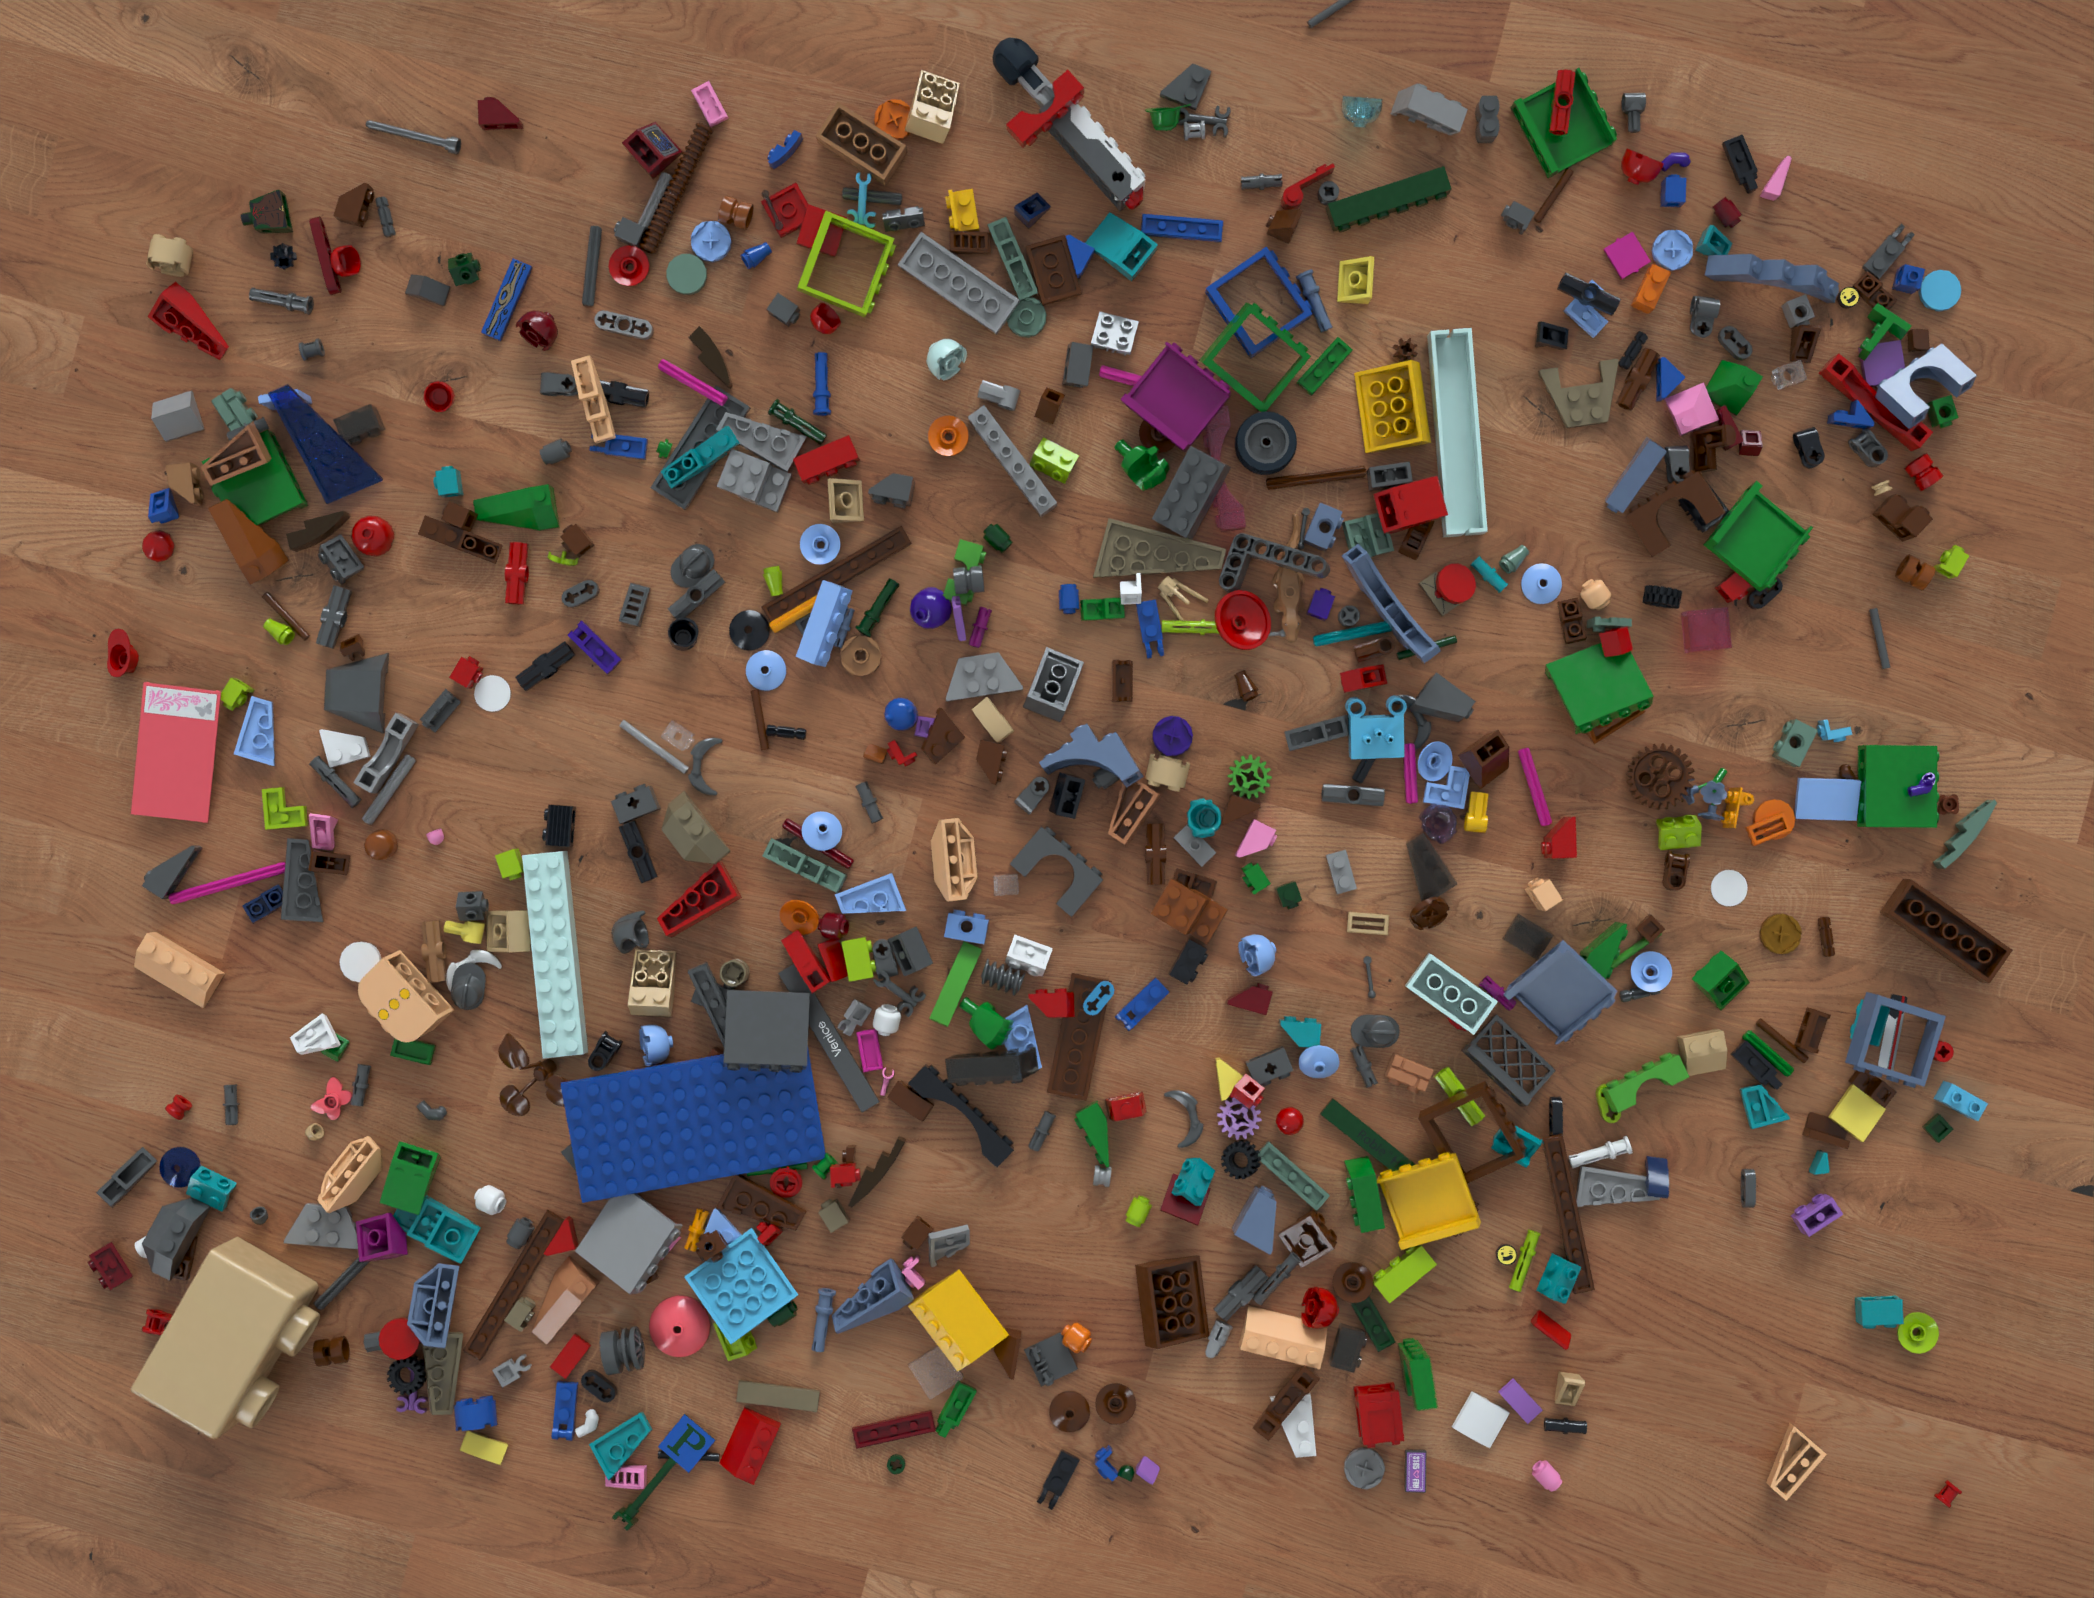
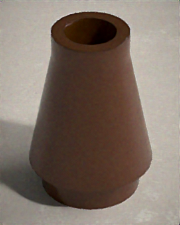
(1246, 687)

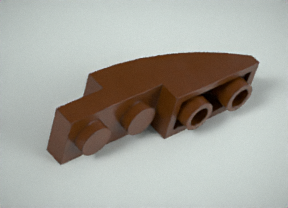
(460, 539)

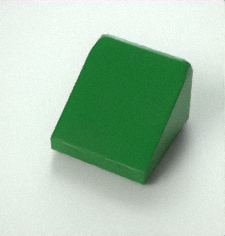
(337, 1052)

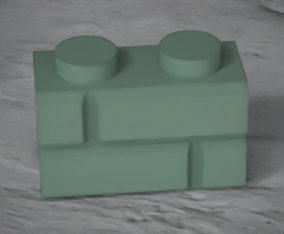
(233, 409)

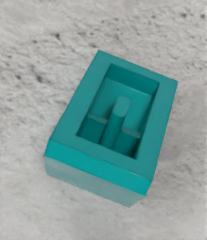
(1713, 242)

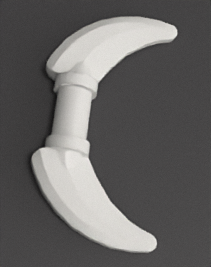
(475, 956)

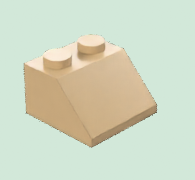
(508, 931)
(1703, 1051)

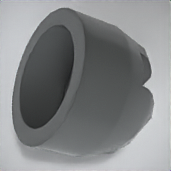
(261, 1213)

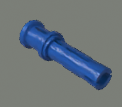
(821, 391)

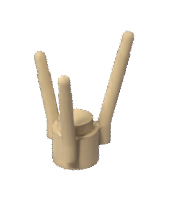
(1169, 587)

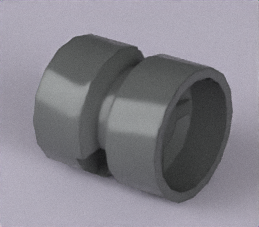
(967, 580)

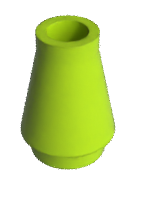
(773, 579)
(281, 633)

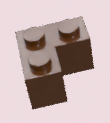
(1902, 519)

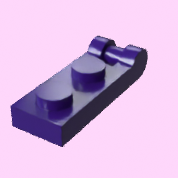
(595, 648)

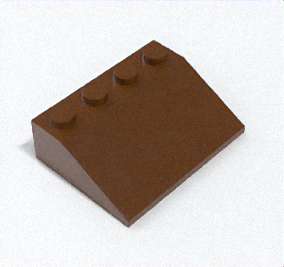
(1172, 1301)

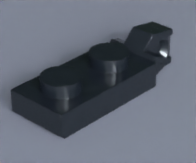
(1741, 162)
(1756, 1064)

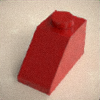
(1363, 678)

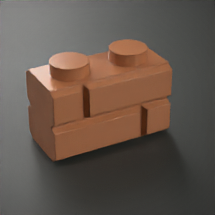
(1409, 1073)

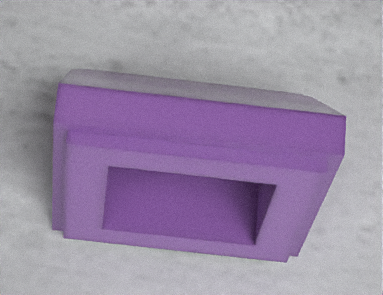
(923, 725)
(1147, 1470)

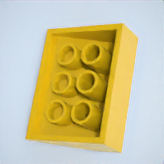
(1392, 407)
(958, 1320)

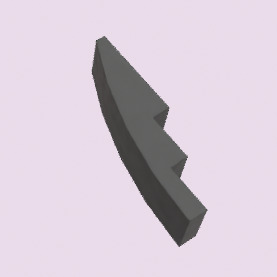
(1317, 732)

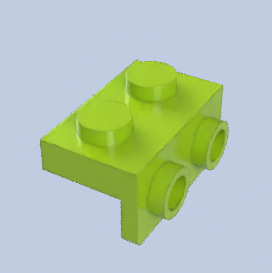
(1053, 460)
(1679, 832)

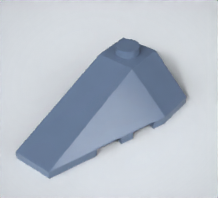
(879, 1296)

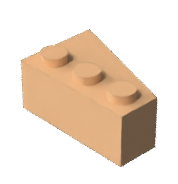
(1793, 1462)

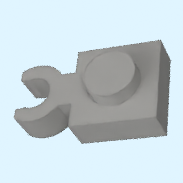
(509, 1371)

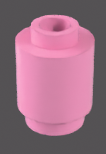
(1546, 1475)

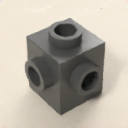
(471, 906)

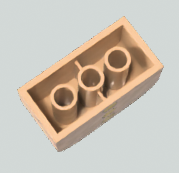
(402, 998)

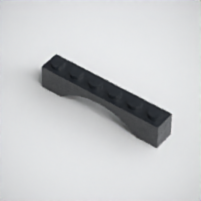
(931, 1085)

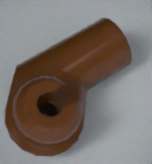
(1846, 772)

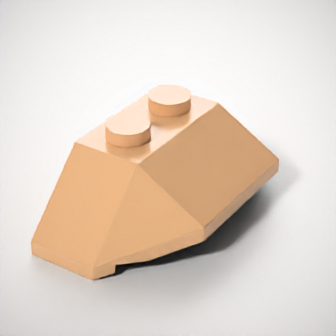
(953, 859)
(350, 1174)

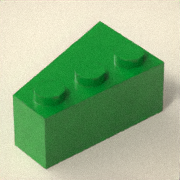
(1365, 1194)

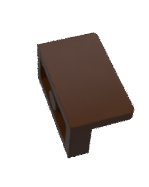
(1825, 1130)

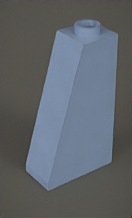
(1634, 475)

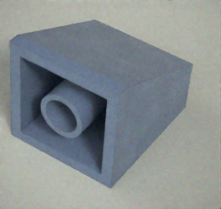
(1257, 1219)

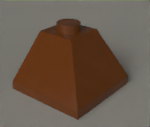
(1008, 1351)

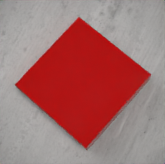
(790, 208)
(810, 227)

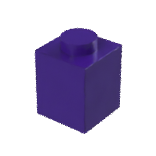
(1320, 604)

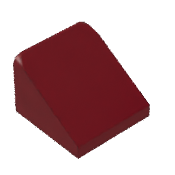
(1751, 444)

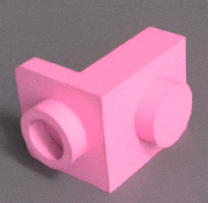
(913, 1278)

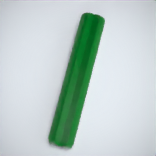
(1769, 1054)

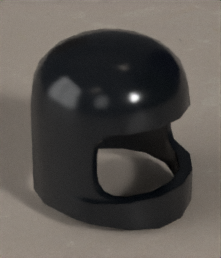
(678, 638)

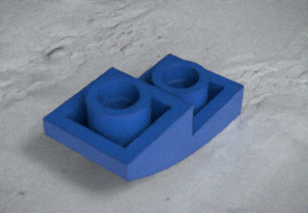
(780, 154)

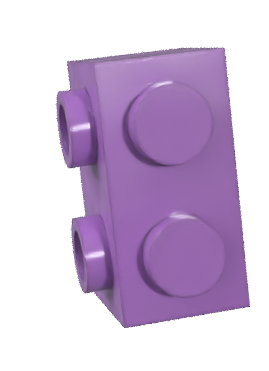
(1816, 1214)

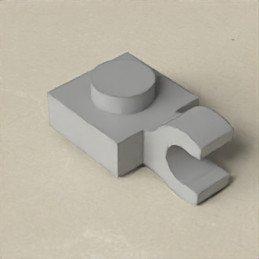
(854, 1015)

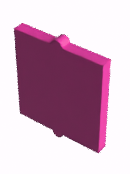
(1626, 255)

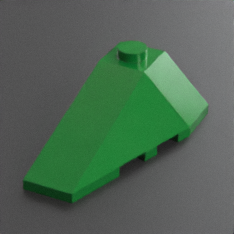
(523, 508)

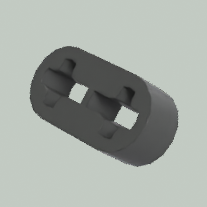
(1732, 347)
(578, 589)
(1748, 1188)

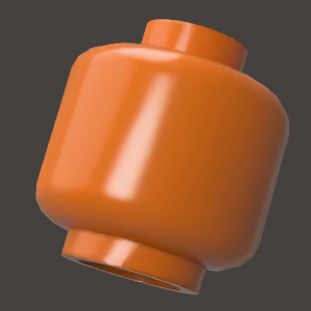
(1076, 1337)

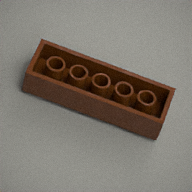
(1946, 931)

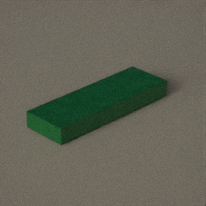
(1373, 1324)

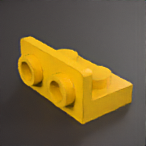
(963, 210)

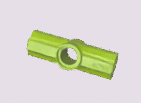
(1451, 1086)

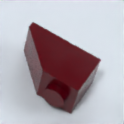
(496, 116)
(1252, 998)

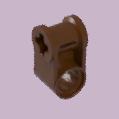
(1676, 869)

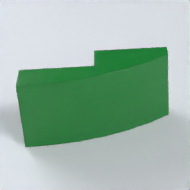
(1102, 609)

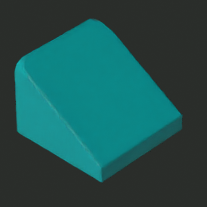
(1820, 1163)

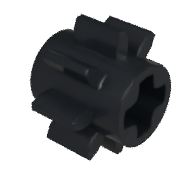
(283, 256)

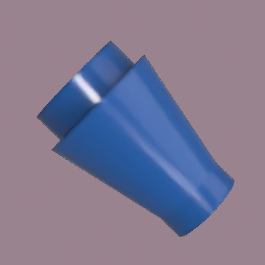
(755, 255)

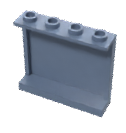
(1562, 991)

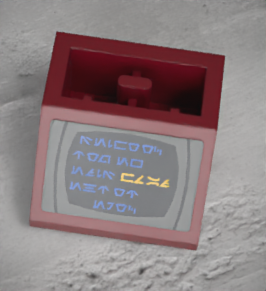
(652, 149)

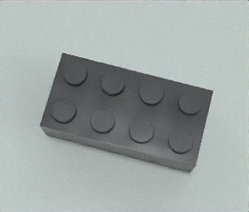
(1191, 493)

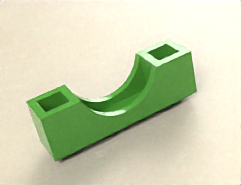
(1623, 1093)

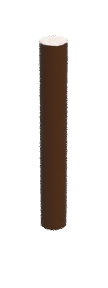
(1553, 195)
(286, 616)
(759, 719)
(1782, 1040)

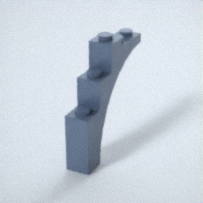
(1777, 273)
(1387, 605)

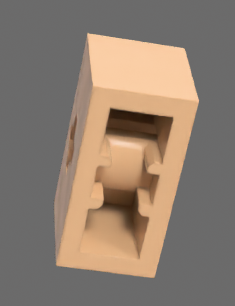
(1543, 893)

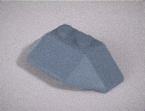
(433, 1305)

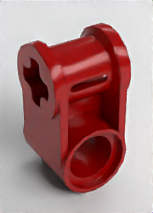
(156, 1321)

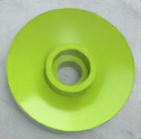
(1925, 1338)

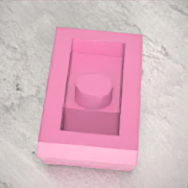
(322, 831)

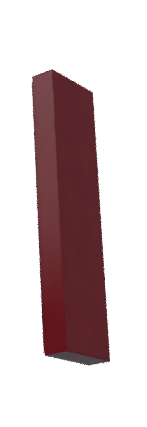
(894, 1429)

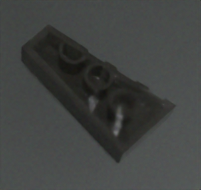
(991, 1067)

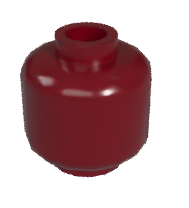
(833, 926)

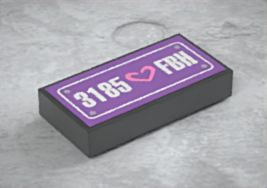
(1415, 1471)

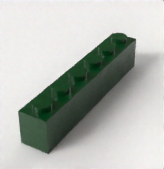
(1388, 199)

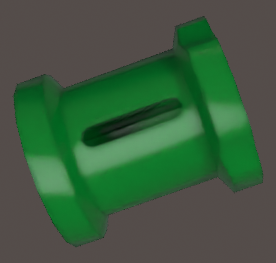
(824, 1165)

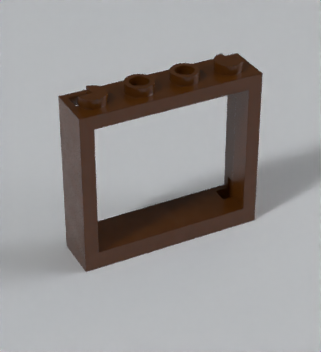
(1498, 1111)

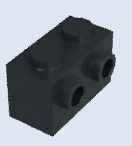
(1187, 962)

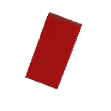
(570, 1356)

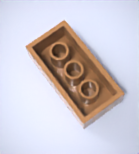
(861, 143)

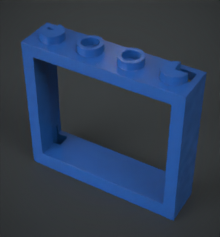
(1227, 315)

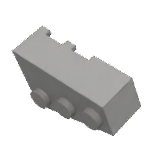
(1430, 108)

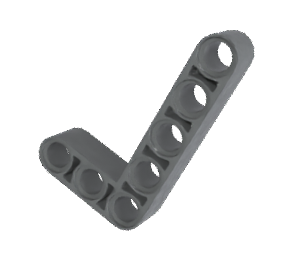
(1270, 556)

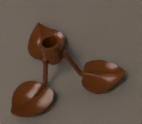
(515, 1056)

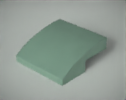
(1368, 534)

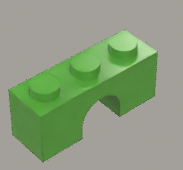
(970, 555)

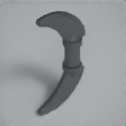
(1424, 727)
(695, 776)
(1190, 1103)

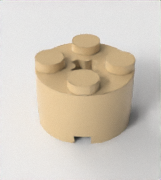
(169, 255)
(1167, 772)

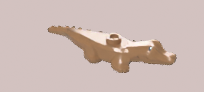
(1289, 590)

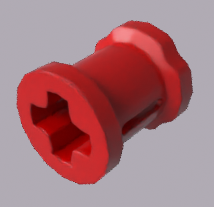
(1948, 1493)

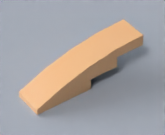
(593, 399)

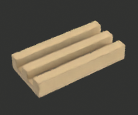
(1383, 924)

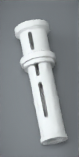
(1609, 1150)

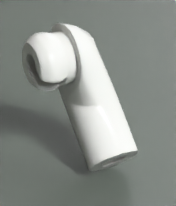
(590, 1423)

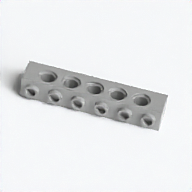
(1012, 461)

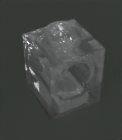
(1796, 371)

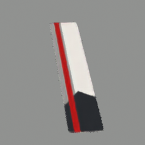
(1891, 1035)

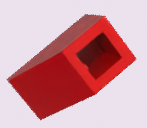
(1056, 1004)

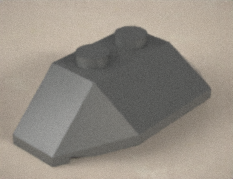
(173, 1234)

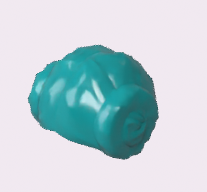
(1203, 818)

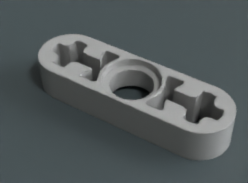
(619, 317)

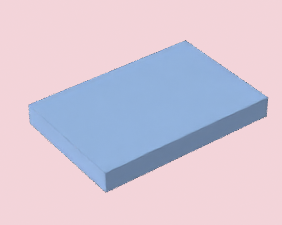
(1827, 799)

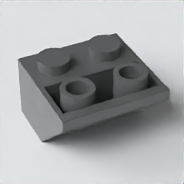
(894, 489)

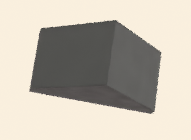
(427, 289)

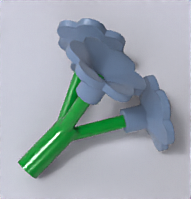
(1712, 792)

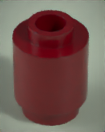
(1727, 213)

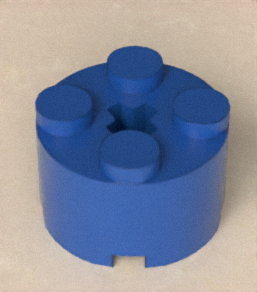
(475, 1414)

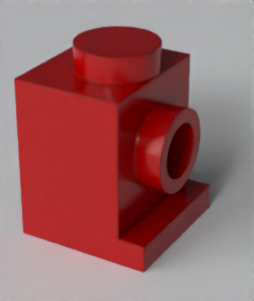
(1248, 1092)
(844, 1174)

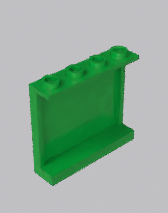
(1587, 127)
(266, 489)
(1757, 538)
(1599, 687)
(1884, 779)

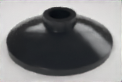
(759, 633)

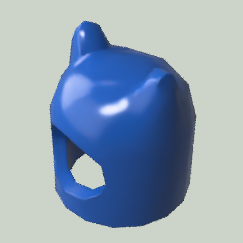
(901, 714)

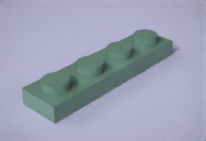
(1292, 1176)

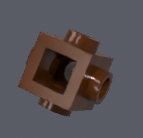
(719, 1246)

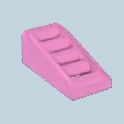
(1776, 182)
(640, 1484)

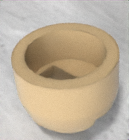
(318, 1129)

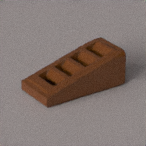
(970, 250)
(1410, 548)

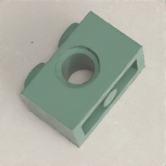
(1804, 736)

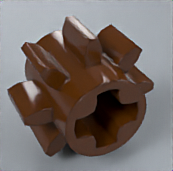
(1410, 349)

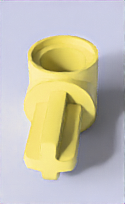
(469, 931)

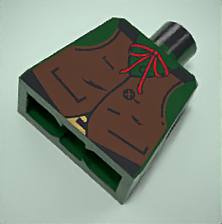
(269, 214)

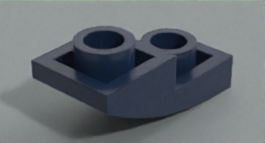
(264, 904)
(1657, 1177)

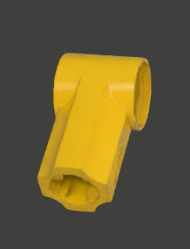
(1476, 818)

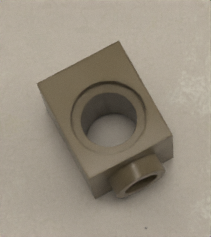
(833, 1214)

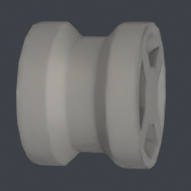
(1102, 1176)

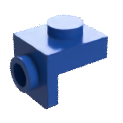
(1105, 1469)

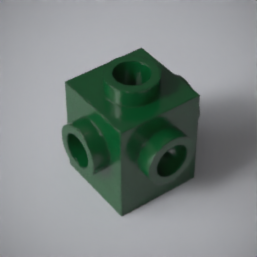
(464, 269)

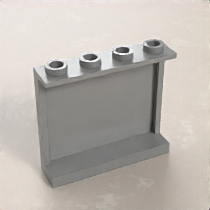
(628, 1241)

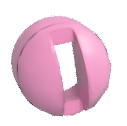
(435, 837)

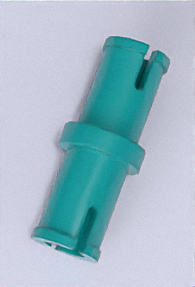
(1489, 574)

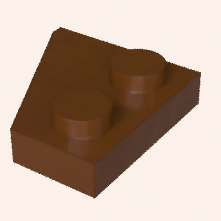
(941, 737)

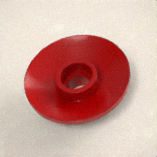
(622, 258)

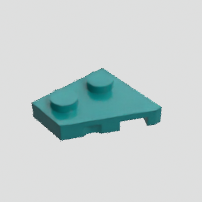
(1761, 1107)

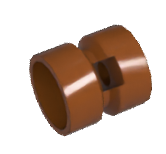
(735, 212)
(1916, 573)

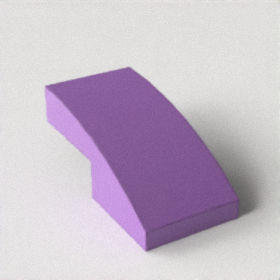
(1520, 1401)

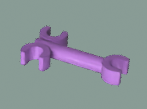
(412, 1402)

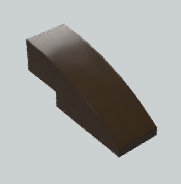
(711, 355)
(316, 530)

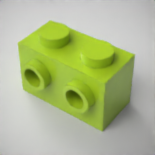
(858, 959)

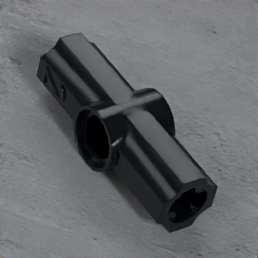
(1601, 300)
(622, 394)
(545, 666)
(632, 839)

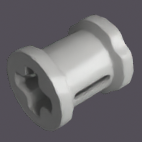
(1194, 126)

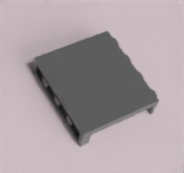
(766, 1030)

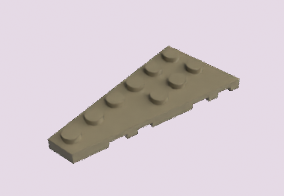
(1141, 550)

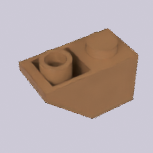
(185, 481)

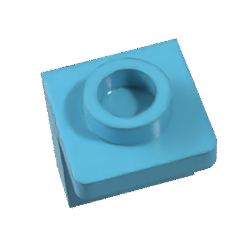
(1837, 734)

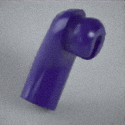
(1676, 158)
(1924, 786)

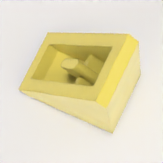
(1226, 1078)

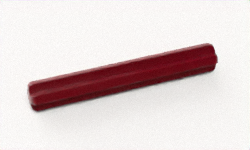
(833, 853)

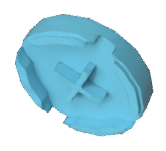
(1940, 290)

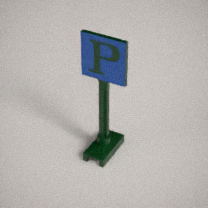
(684, 1446)

